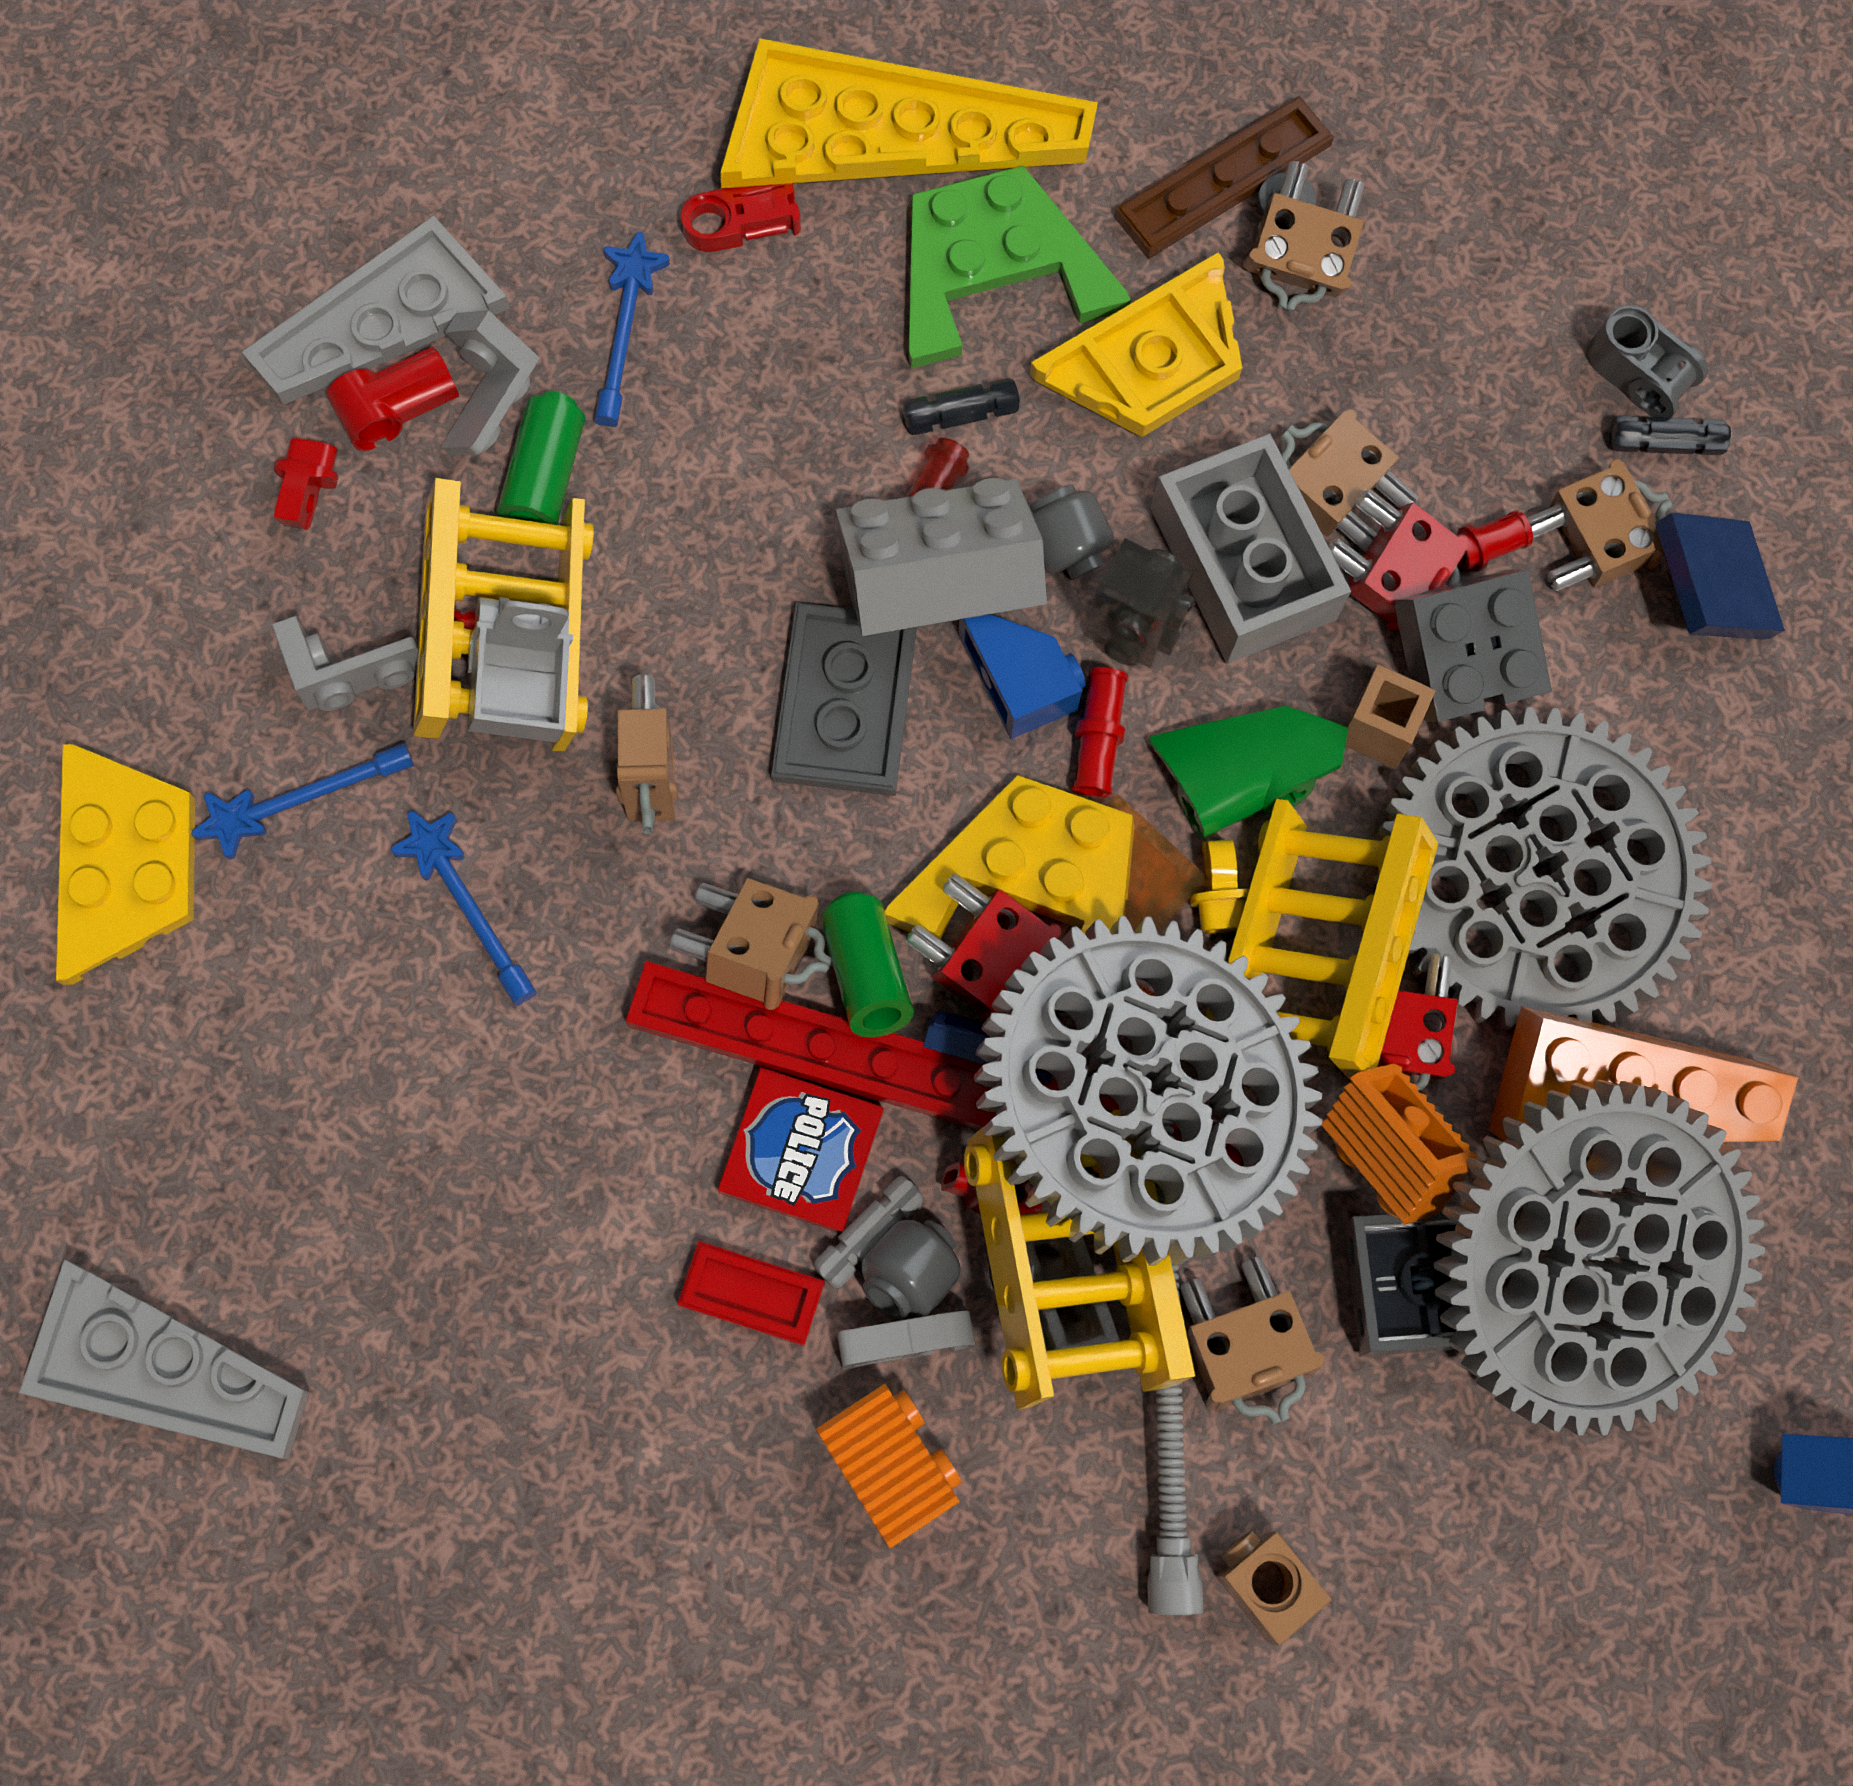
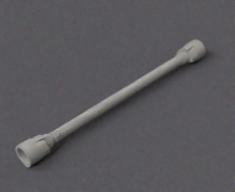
(1174, 1573)

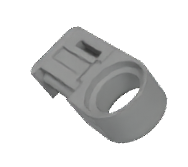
(905, 1339)

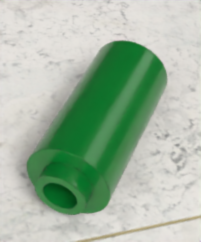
(542, 459)
(866, 965)

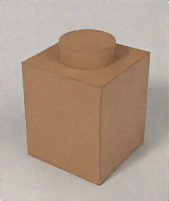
(1388, 716)

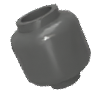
(1072, 531)
(910, 1269)

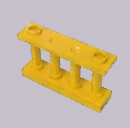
(447, 580)
(1386, 919)
(1158, 1335)

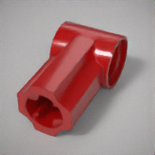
(380, 402)

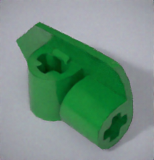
(1247, 763)

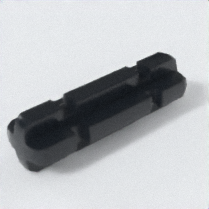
(961, 406)
(1669, 435)

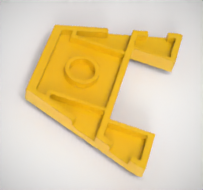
(1039, 849)

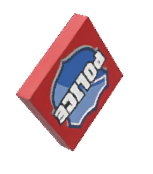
(801, 1150)

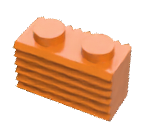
(1398, 1143)
(889, 1464)

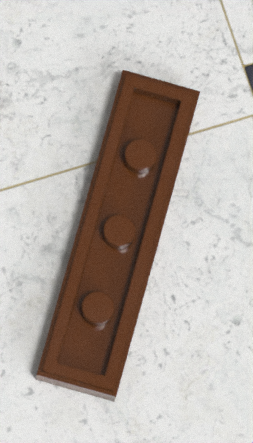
(1222, 177)

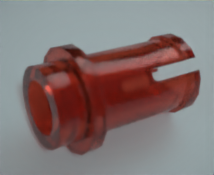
(944, 464)

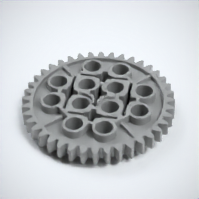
(1647, 899)
(1046, 1130)
(1651, 1331)

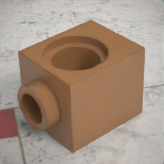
(1300, 1594)

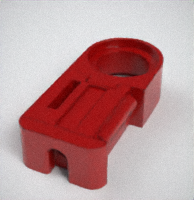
(747, 214)

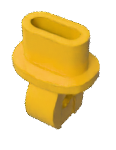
(1223, 902)

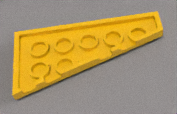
(859, 118)

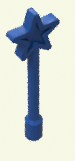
(632, 272)
(239, 817)
(433, 851)

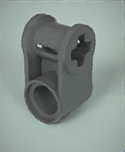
(1647, 361)

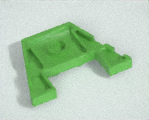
(990, 237)

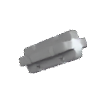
(838, 1262)

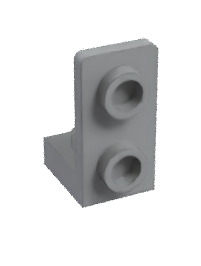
(508, 363)
(334, 685)

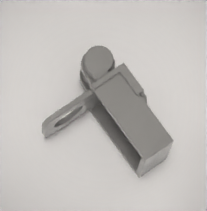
(519, 669)

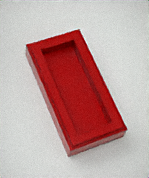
(751, 1293)

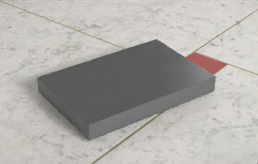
(843, 703)

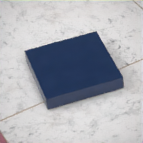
(1719, 577)

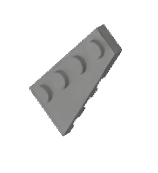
(375, 314)
(144, 1366)

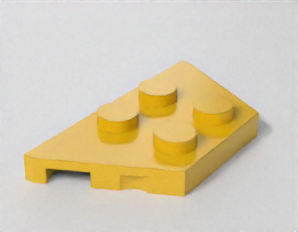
(1152, 354)
(120, 861)

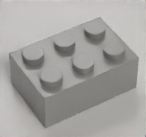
(1251, 548)
(941, 556)

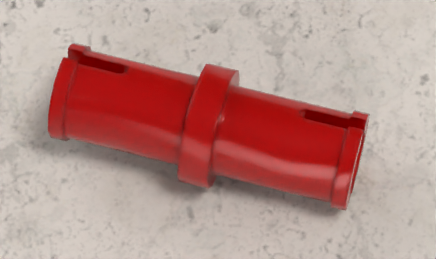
(1100, 732)

